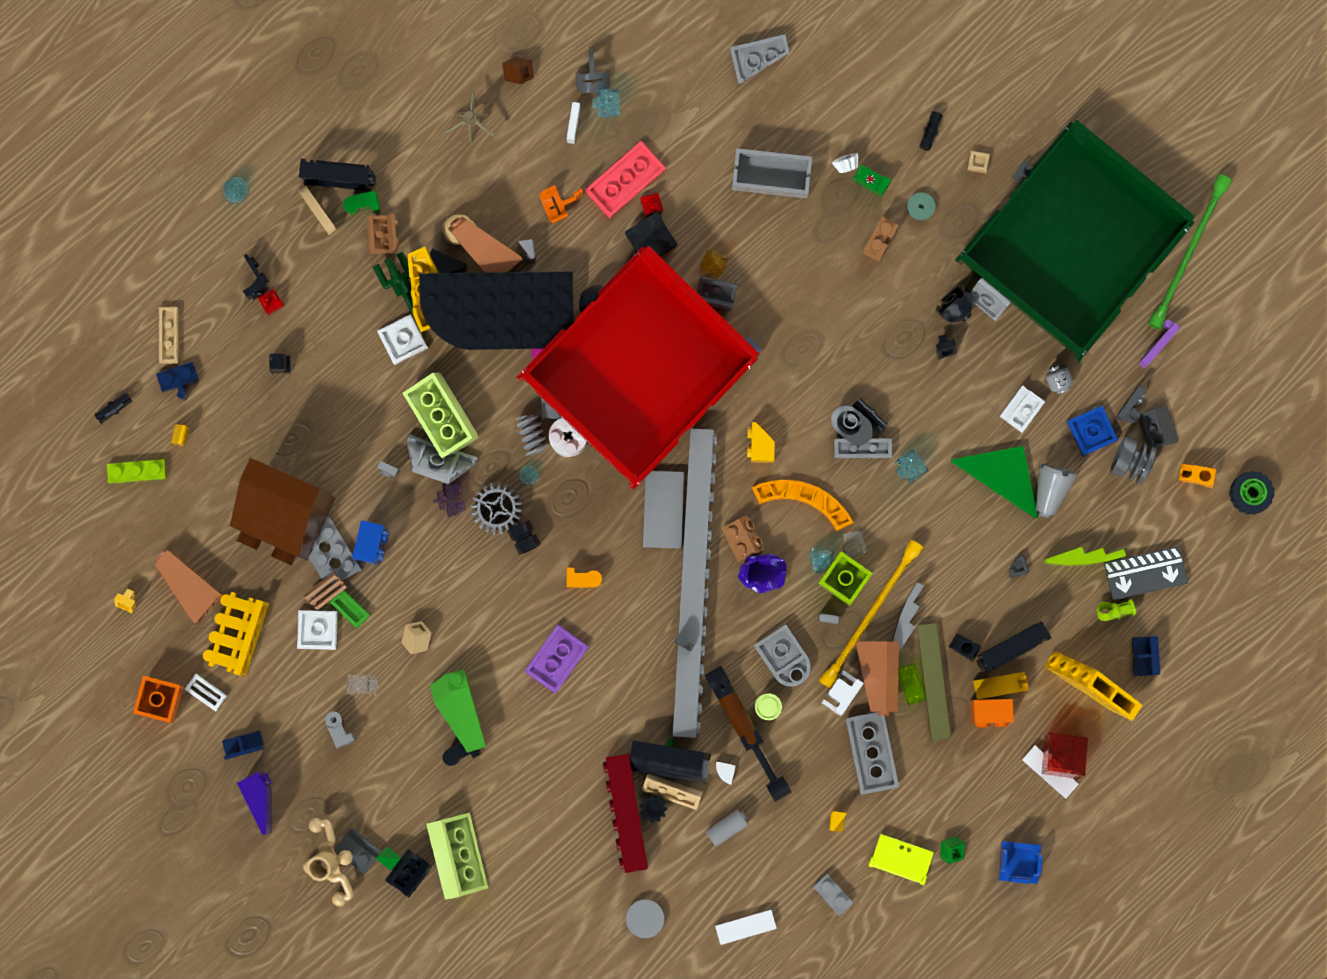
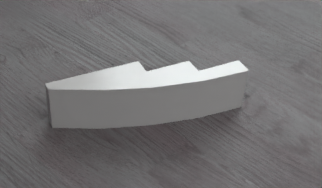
(903, 627)

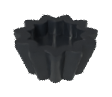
(653, 809)

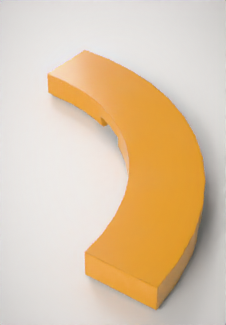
(805, 493)

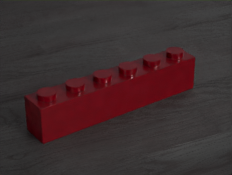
(626, 813)

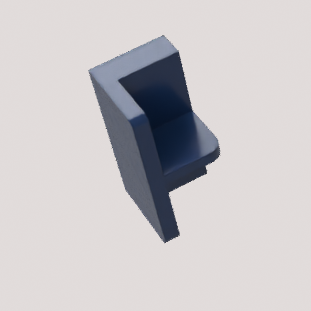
(1146, 656)
(243, 745)

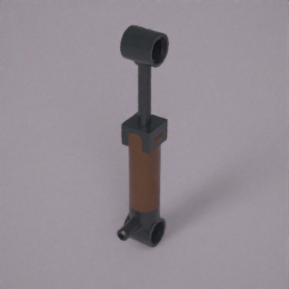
(744, 728)

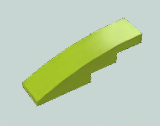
(1079, 558)

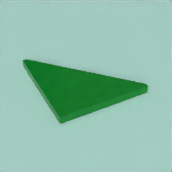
(1003, 473)

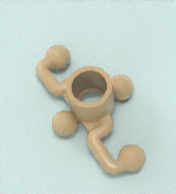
(327, 854)

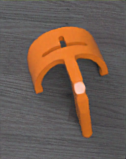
(547, 202)

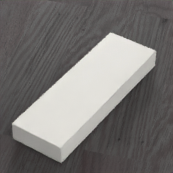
(1060, 784)
(745, 927)

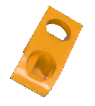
(1197, 475)
(583, 580)

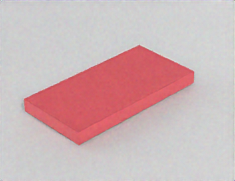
(625, 179)

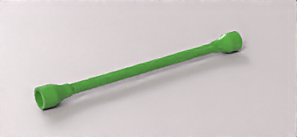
(1220, 186)

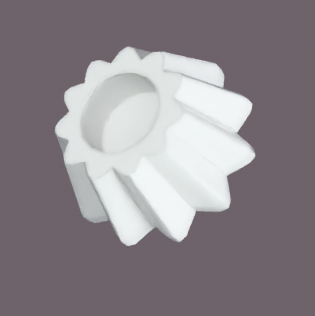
(846, 163)

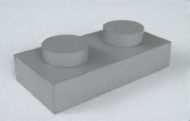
(833, 894)

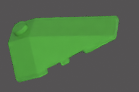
(456, 703)

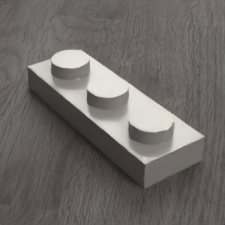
(872, 449)

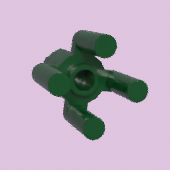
(398, 280)

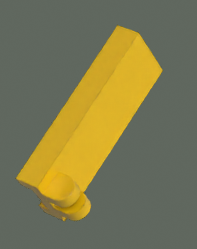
(1000, 685)

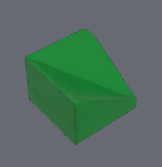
(952, 850)
(388, 858)

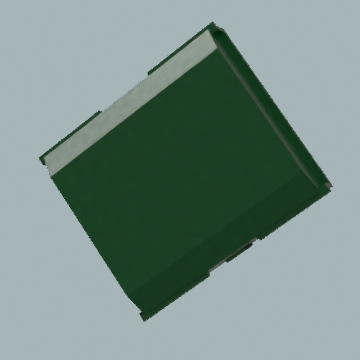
(1077, 238)

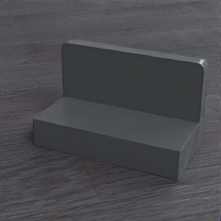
(1159, 427)

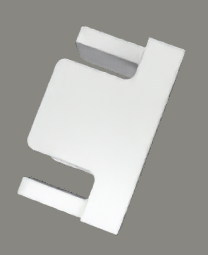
(842, 693)

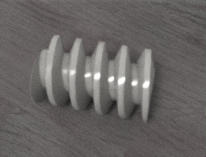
(531, 434)

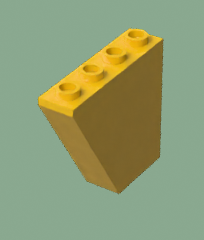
(1094, 685)

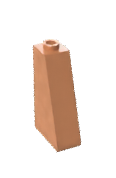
(484, 249)
(189, 587)
(880, 674)

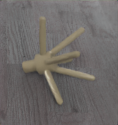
(470, 119)

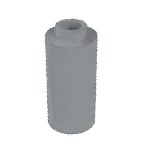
(727, 827)

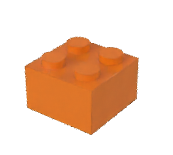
(158, 699)
(991, 711)

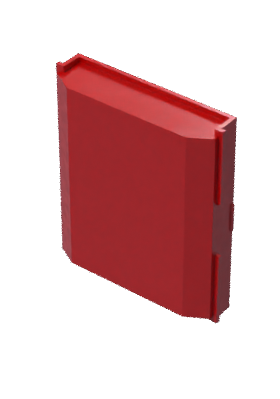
(639, 365)

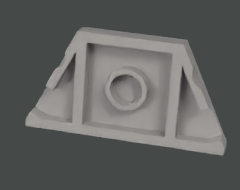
(427, 461)

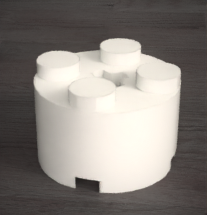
(557, 439)

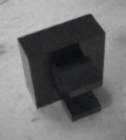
(945, 347)

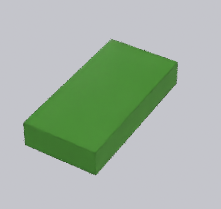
(350, 609)

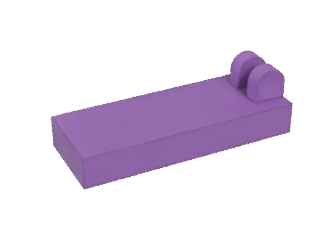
(1171, 329)

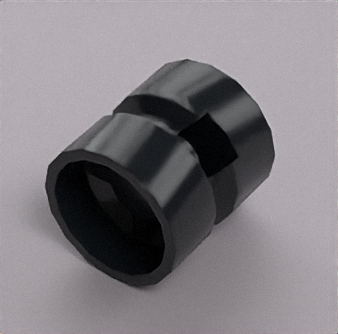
(524, 538)

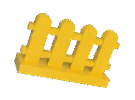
(246, 646)

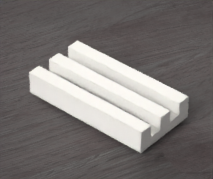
(573, 122)
(202, 699)

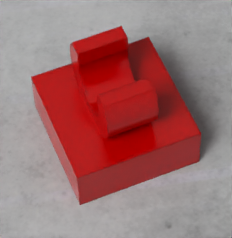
(651, 204)
(271, 302)

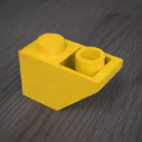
(762, 445)

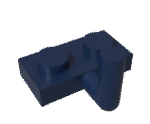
(178, 378)

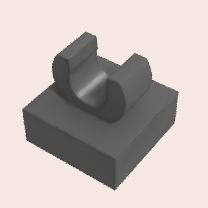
(1022, 172)

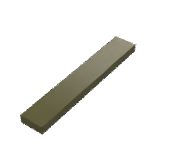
(933, 681)

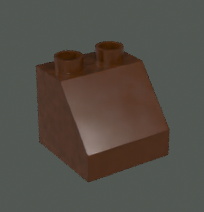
(279, 511)

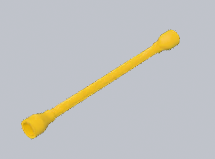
(829, 677)

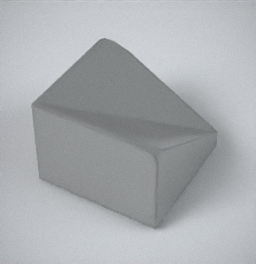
(527, 250)

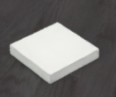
(402, 339)
(317, 629)

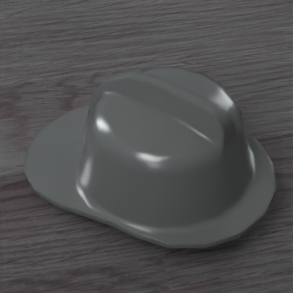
(852, 425)

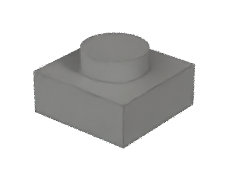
(387, 470)

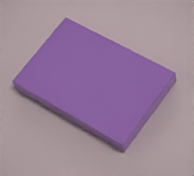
(556, 659)

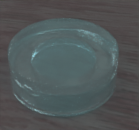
(529, 475)

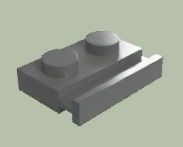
(363, 850)

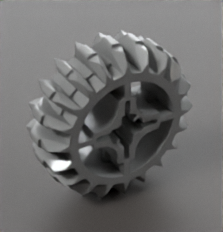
(481, 502)

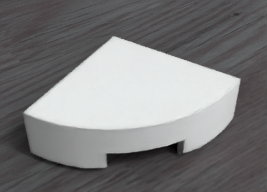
(725, 771)

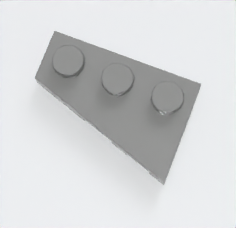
(757, 55)

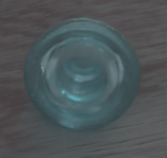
(235, 190)
(820, 559)

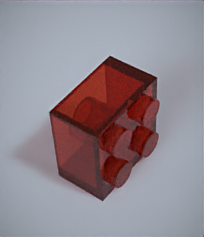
(1064, 755)

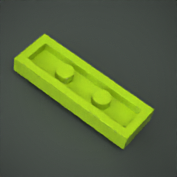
(136, 471)

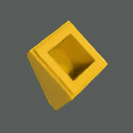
(837, 821)

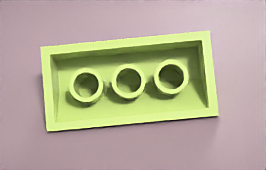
(440, 414)
(457, 856)

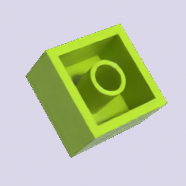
(845, 578)

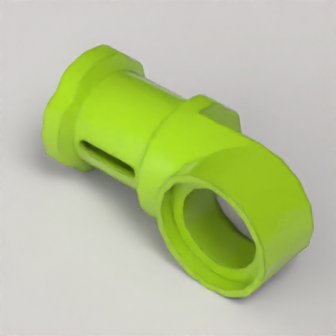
(1116, 610)

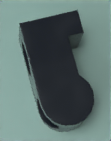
(453, 755)

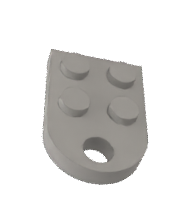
(783, 655)

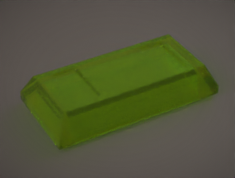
(911, 684)

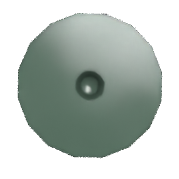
(921, 206)

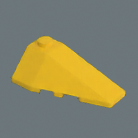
(419, 262)

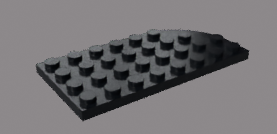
(497, 308)

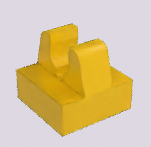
(126, 601)

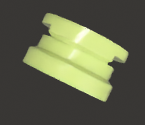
(768, 706)

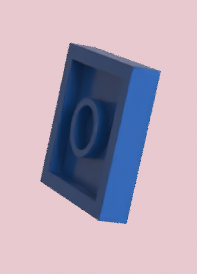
(1092, 430)

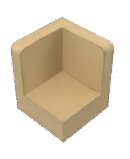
(416, 637)

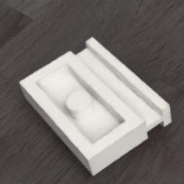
(1022, 409)

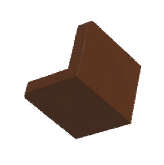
(518, 70)

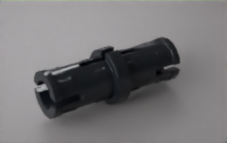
(930, 131)
(113, 408)
(875, 420)

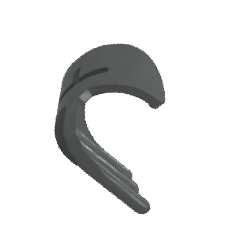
(586, 86)

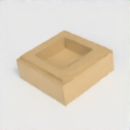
(978, 162)

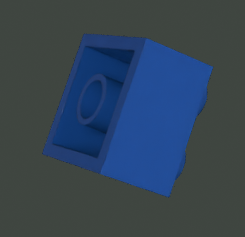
(370, 543)

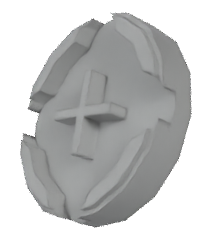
(645, 918)

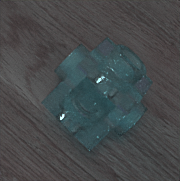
(607, 103)
(910, 466)

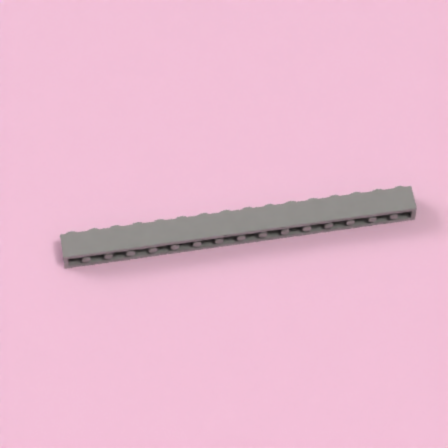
(693, 582)

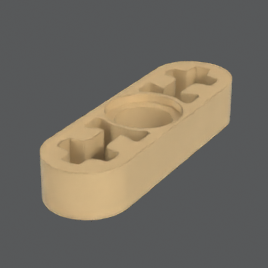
(317, 210)

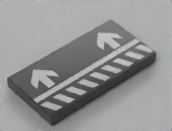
(1145, 573)

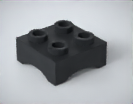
(651, 233)

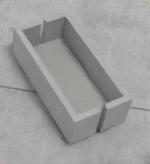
(772, 173)

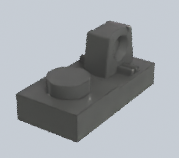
(1127, 412)

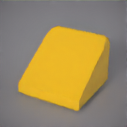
(180, 434)

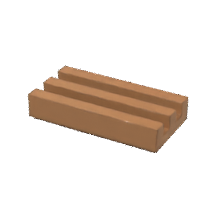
(313, 601)

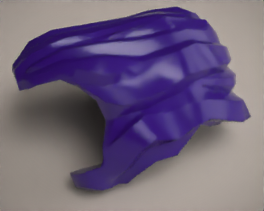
(763, 573)

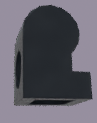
(279, 363)
(965, 647)

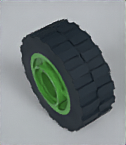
(1257, 482)

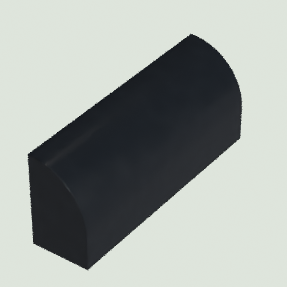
(670, 762)

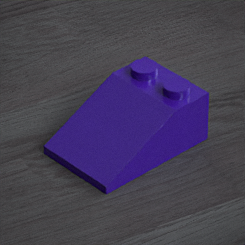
(258, 796)

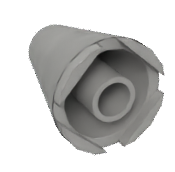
(1052, 488)

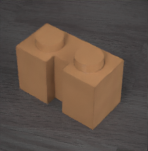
(883, 232)

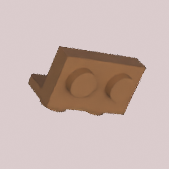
(382, 234)
(743, 538)

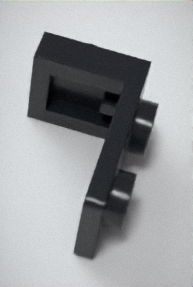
(255, 290)

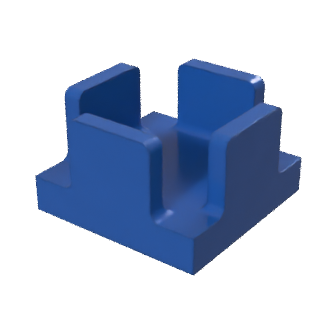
(1020, 862)

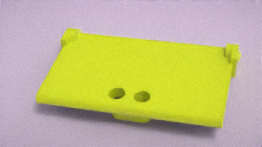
(894, 857)

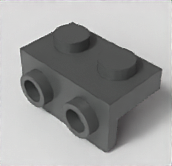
(717, 292)

